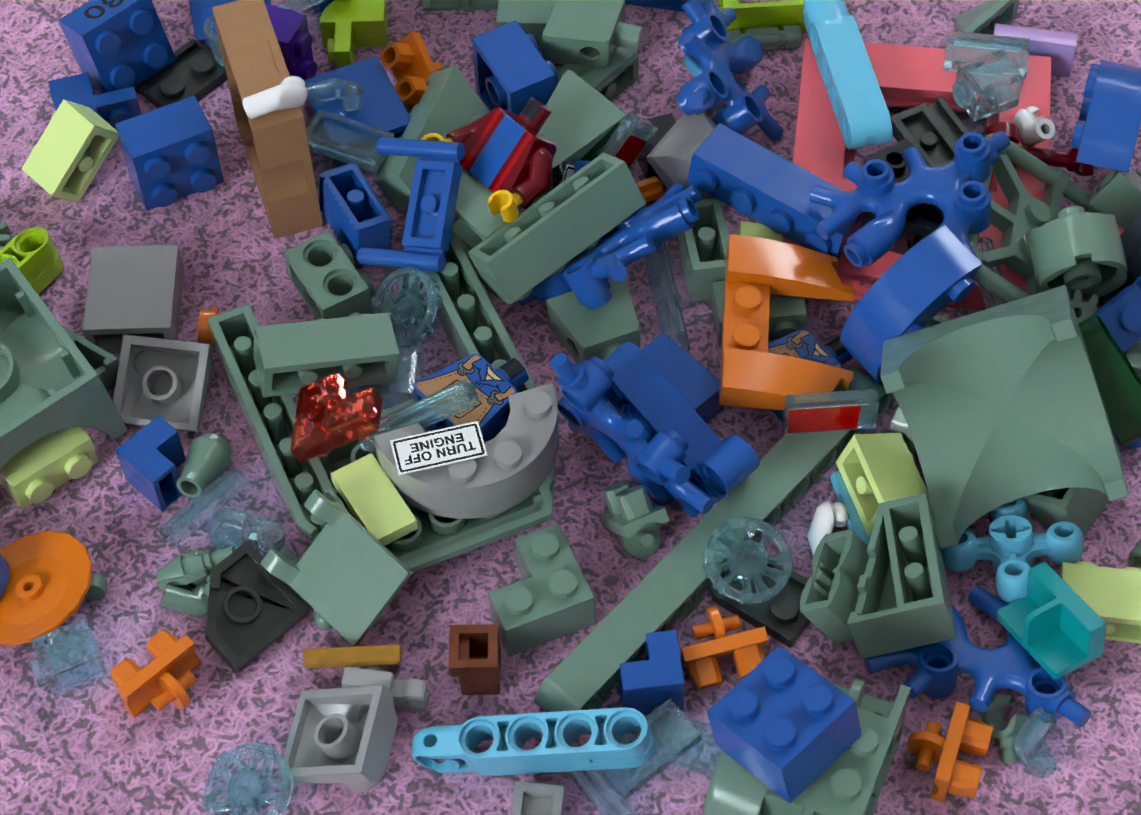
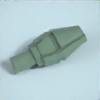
(191, 567)

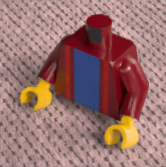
(507, 156)

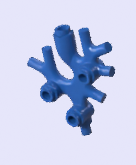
(718, 57)
(952, 188)
(632, 240)
(649, 464)
(991, 669)

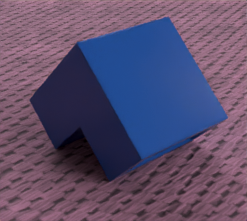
(151, 462)
(656, 678)

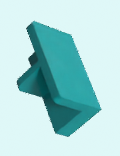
(1054, 623)

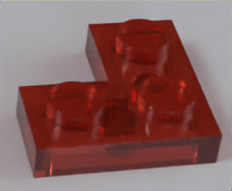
(330, 419)

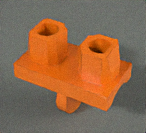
(411, 67)
(702, 657)
(162, 679)
(964, 735)

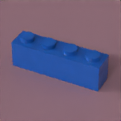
(766, 189)

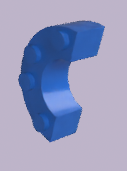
(1110, 116)
(909, 296)

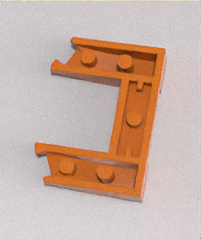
(752, 273)

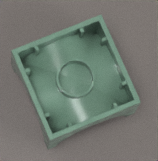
(43, 373)
(1002, 409)

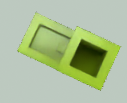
(352, 25)

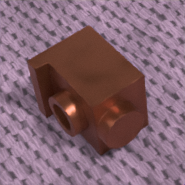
(476, 658)

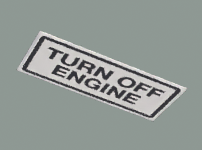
(438, 448)

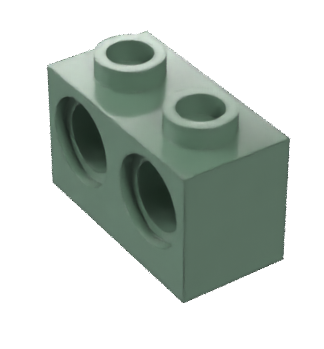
(328, 278)

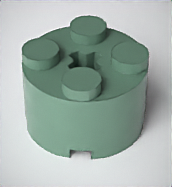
(1078, 252)

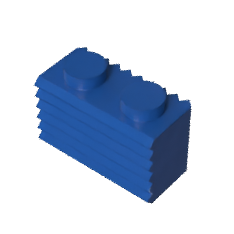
(354, 209)

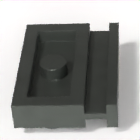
(190, 75)
(930, 129)
(778, 615)

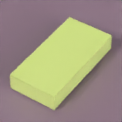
(374, 499)

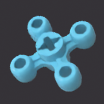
(1013, 548)

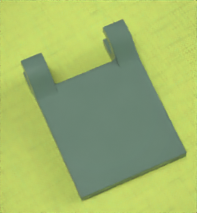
(343, 571)

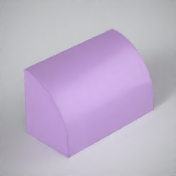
(1045, 42)

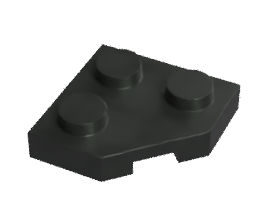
(248, 608)

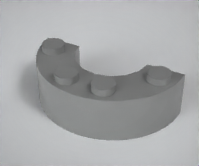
(487, 485)

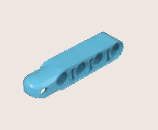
(847, 74)
(553, 754)

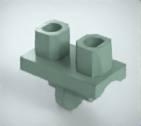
(633, 518)

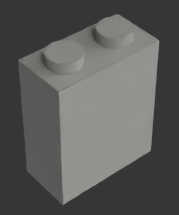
(133, 294)

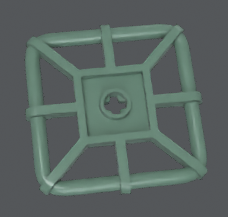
(1022, 215)

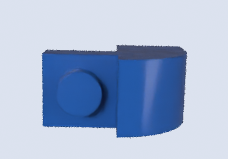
(111, 106)

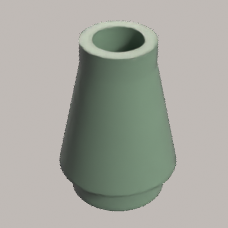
(204, 463)

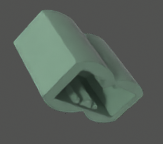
(833, 585)

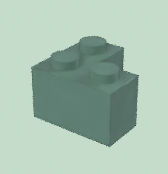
(548, 600)

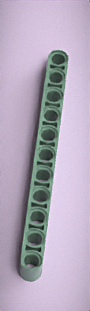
(679, 578)

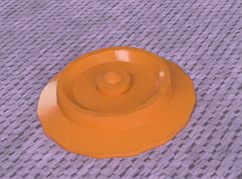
(45, 585)

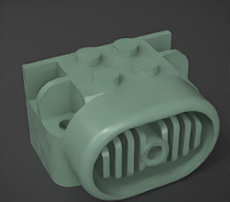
(844, 788)

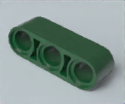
(1116, 380)

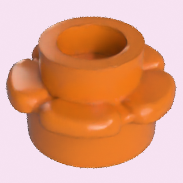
(204, 334)

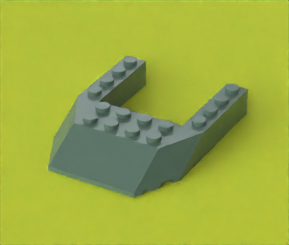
(472, 329)

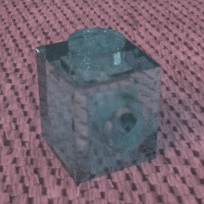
(987, 85)
(67, 659)

